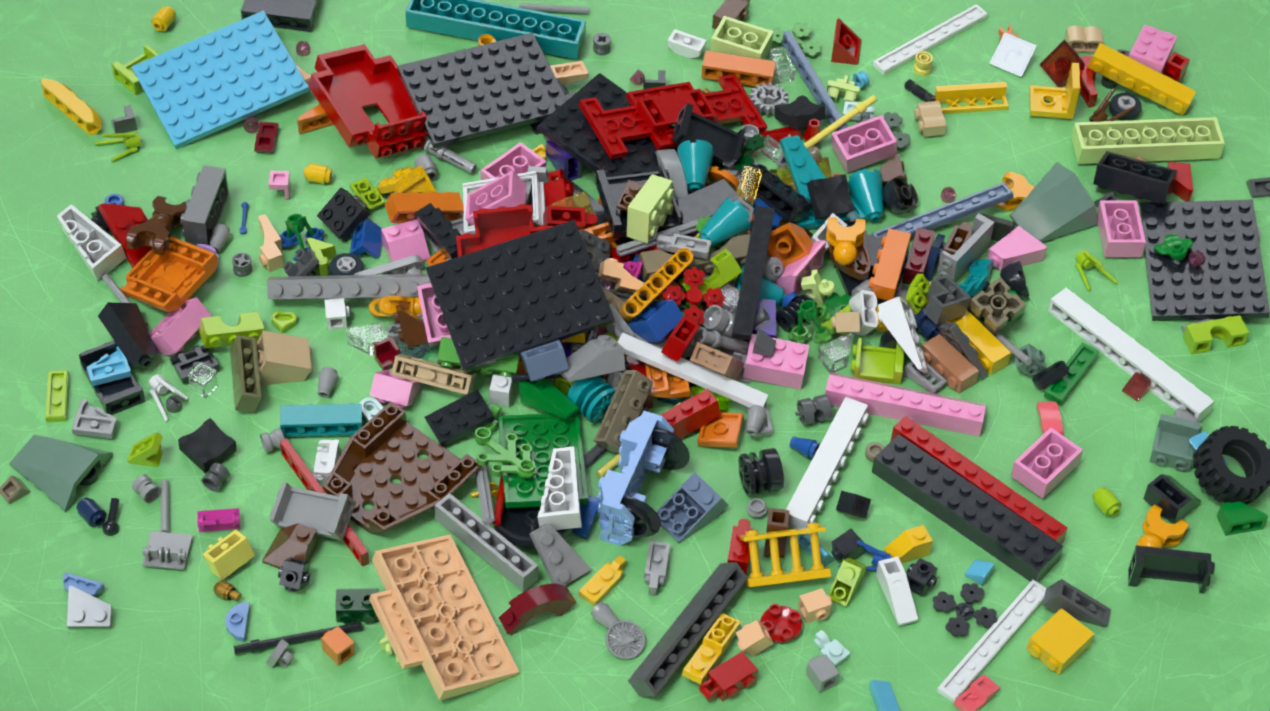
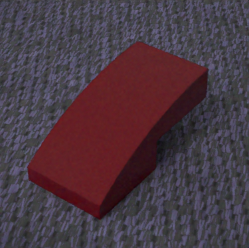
(266, 137)

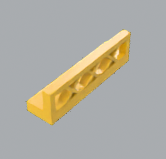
(970, 94)

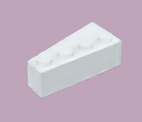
(93, 244)
(561, 496)

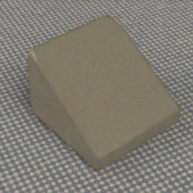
(13, 489)

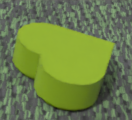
(284, 321)

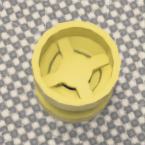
(923, 63)

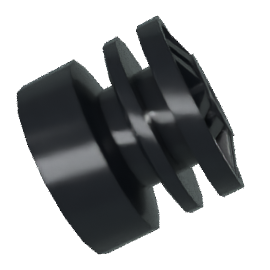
(761, 472)

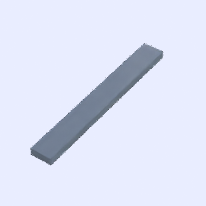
(811, 78)
(952, 211)

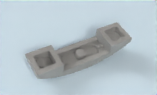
(673, 165)

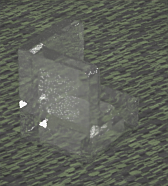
(203, 380)

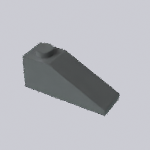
(1076, 603)

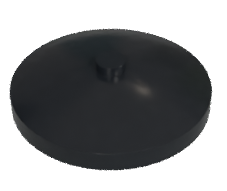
(521, 521)

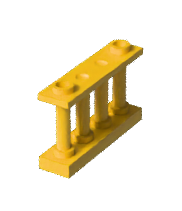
(797, 572)

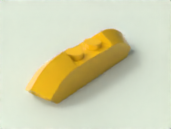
(74, 108)

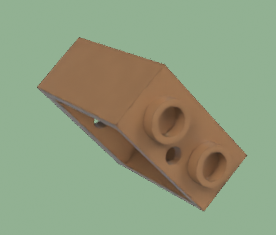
(717, 361)

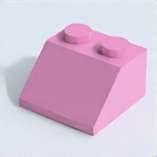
(404, 241)
(394, 389)

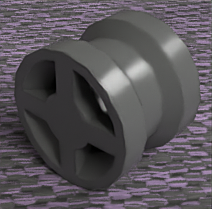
(601, 44)
(242, 264)

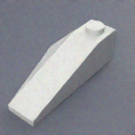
(901, 323)

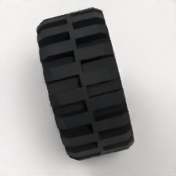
(1216, 476)

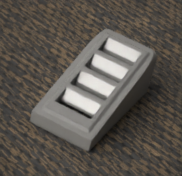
(911, 372)

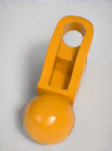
(1019, 188)
(845, 239)
(387, 305)
(1159, 533)

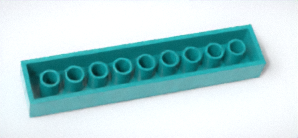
(473, 18)

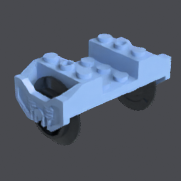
(645, 446)

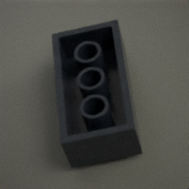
(1135, 177)

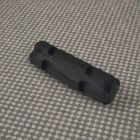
(919, 91)

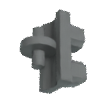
(304, 266)

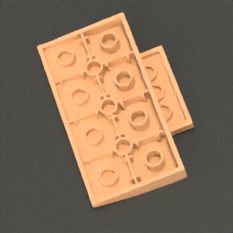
(439, 617)

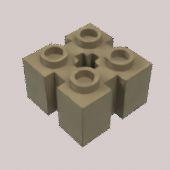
(987, 304)

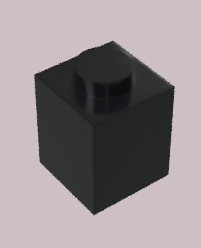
(846, 546)

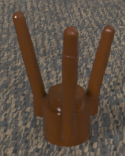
(1100, 115)

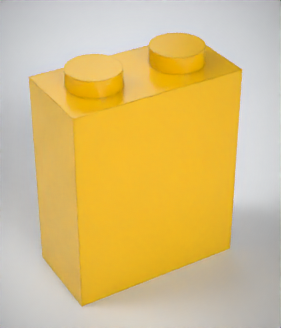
(1060, 641)

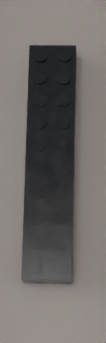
(967, 509)

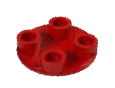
(782, 622)

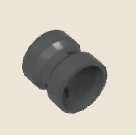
(215, 477)

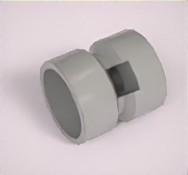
(719, 320)

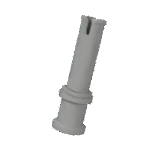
(444, 153)
(715, 339)

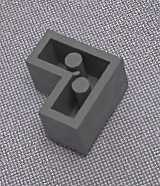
(946, 300)

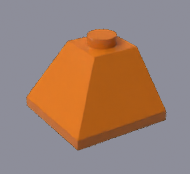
(789, 243)

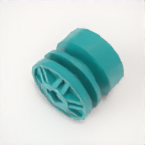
(592, 397)

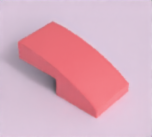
(1049, 416)
(977, 695)

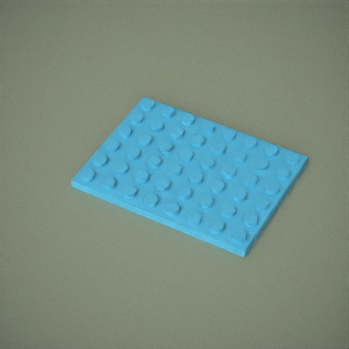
(220, 79)

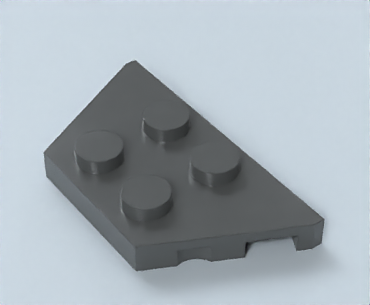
(960, 342)

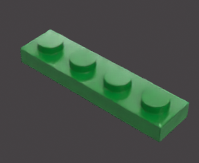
(1077, 365)

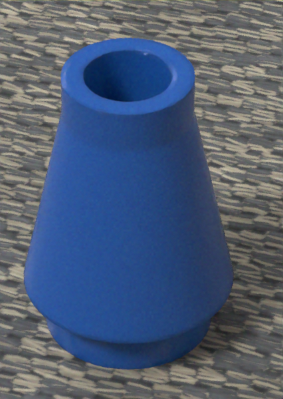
(804, 446)

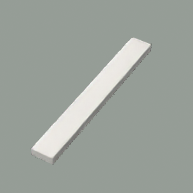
(930, 39)
(692, 372)
(992, 641)

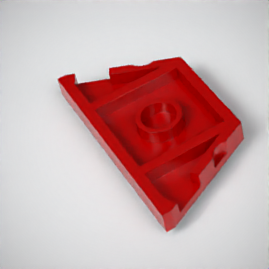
(120, 220)

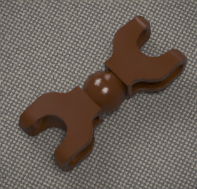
(157, 229)

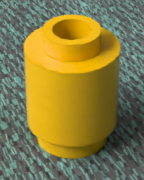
(163, 18)
(318, 173)

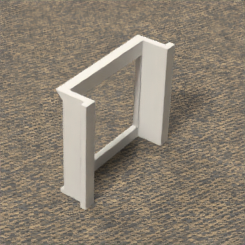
(537, 193)

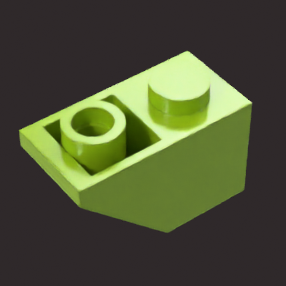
(847, 581)

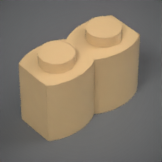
(1084, 39)
(930, 118)

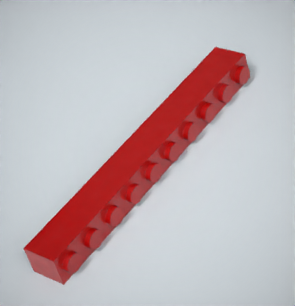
(979, 477)

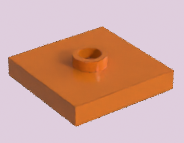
(722, 431)

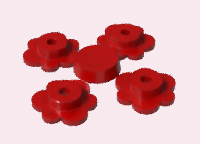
(694, 295)

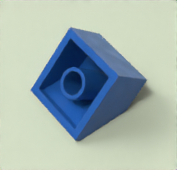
(656, 321)

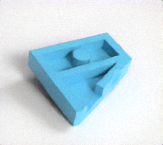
(109, 368)

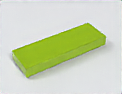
(57, 396)

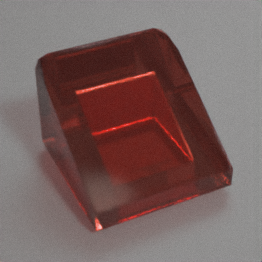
(1137, 386)

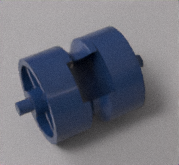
(926, 326)

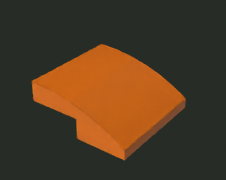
(666, 384)

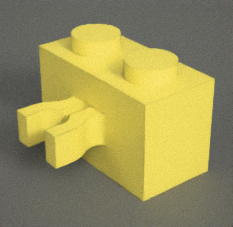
(228, 554)

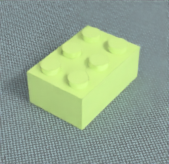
(741, 39)
(650, 208)

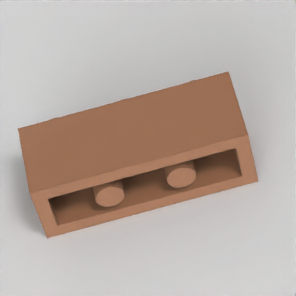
(950, 363)

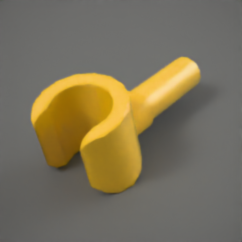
(493, 486)

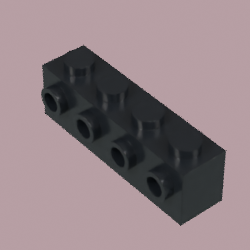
(781, 196)
(439, 230)

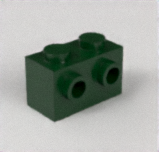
(355, 606)

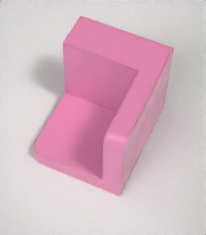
(280, 181)

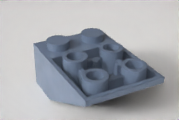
(544, 361)
(690, 508)

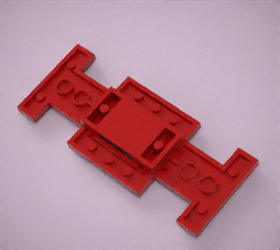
(658, 107)

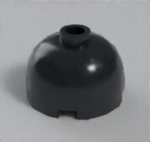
(899, 196)
(1014, 277)

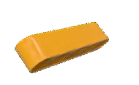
(662, 278)

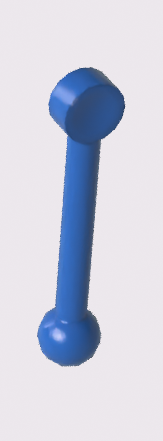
(243, 230)

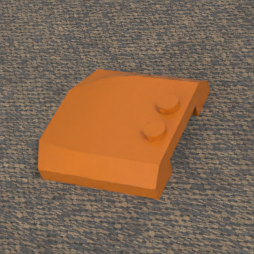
(170, 278)

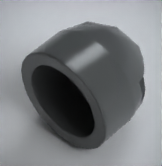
(171, 404)

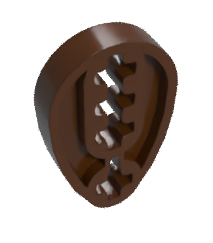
(862, 262)

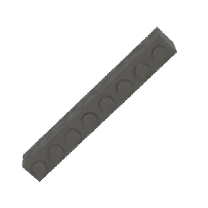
(687, 629)

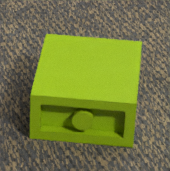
(125, 74)
(878, 363)

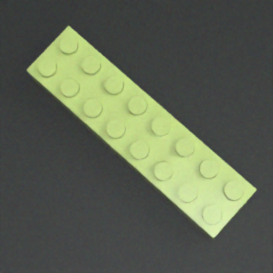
(1149, 139)

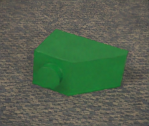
(1240, 518)

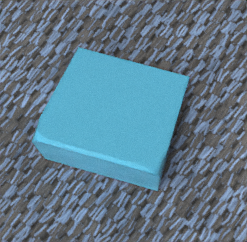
(980, 571)

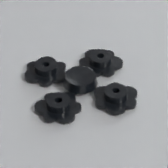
(964, 611)

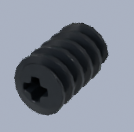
(787, 317)

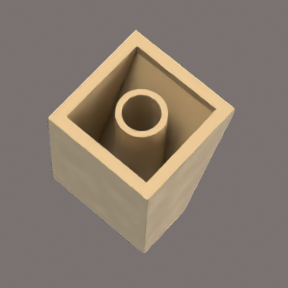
(283, 358)

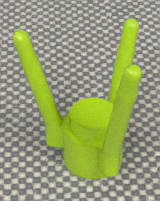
(131, 140)
(1087, 261)

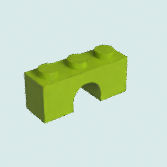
(725, 270)
(1229, 330)
(217, 334)

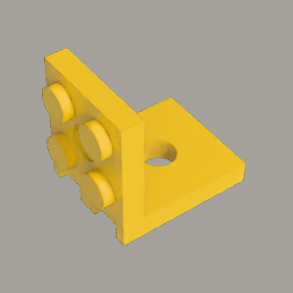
(1062, 99)
(407, 181)

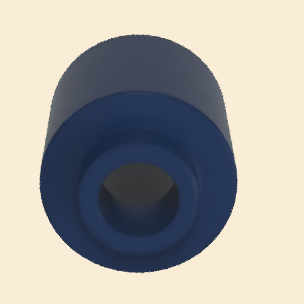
(91, 512)

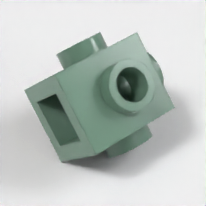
(1038, 361)

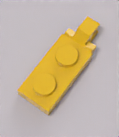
(603, 581)

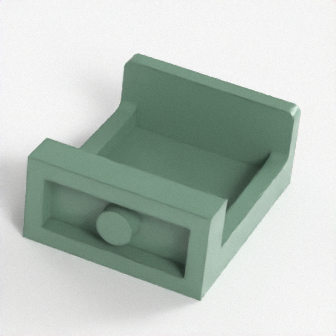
(1172, 444)

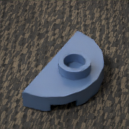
(89, 586)
(237, 621)

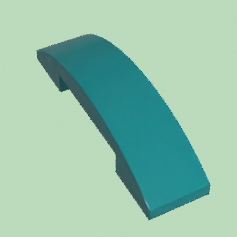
(979, 274)

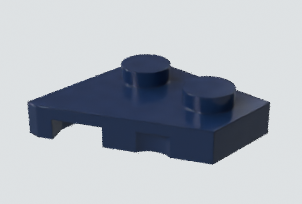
(935, 252)

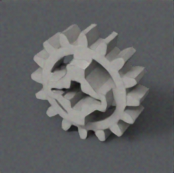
(768, 97)

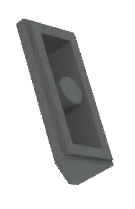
(1259, 187)

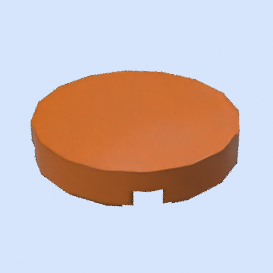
(716, 175)

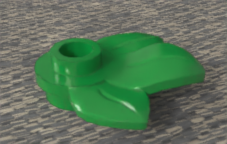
(1174, 246)
(836, 303)

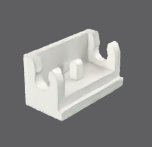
(325, 459)

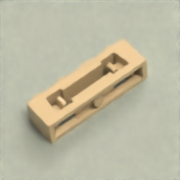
(433, 374)

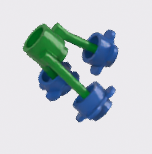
(295, 225)

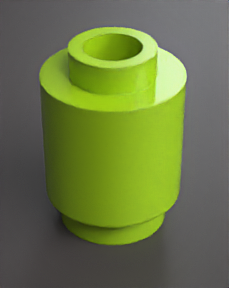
(1107, 502)

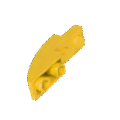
(712, 648)

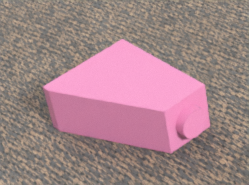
(1017, 246)

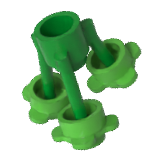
(810, 312)

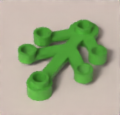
(524, 468)

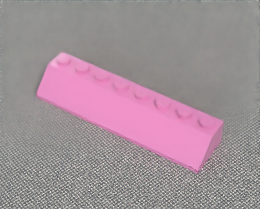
(918, 405)

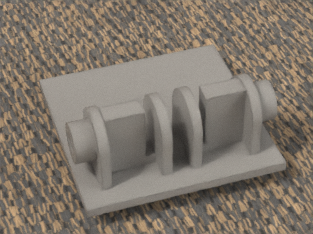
(167, 550)

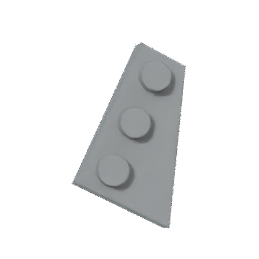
(557, 556)

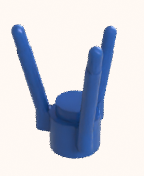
(878, 555)

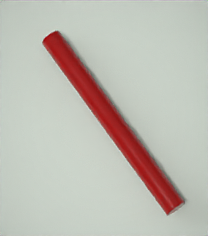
(499, 503)

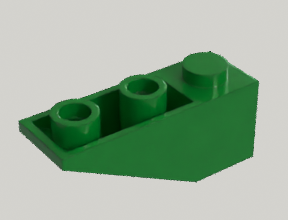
(546, 397)

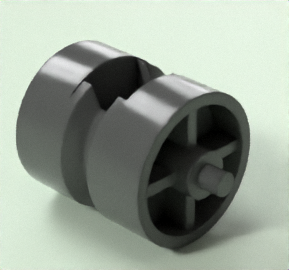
(815, 409)

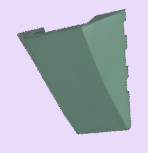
(1056, 206)
(57, 466)

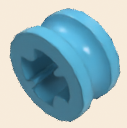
(861, 79)

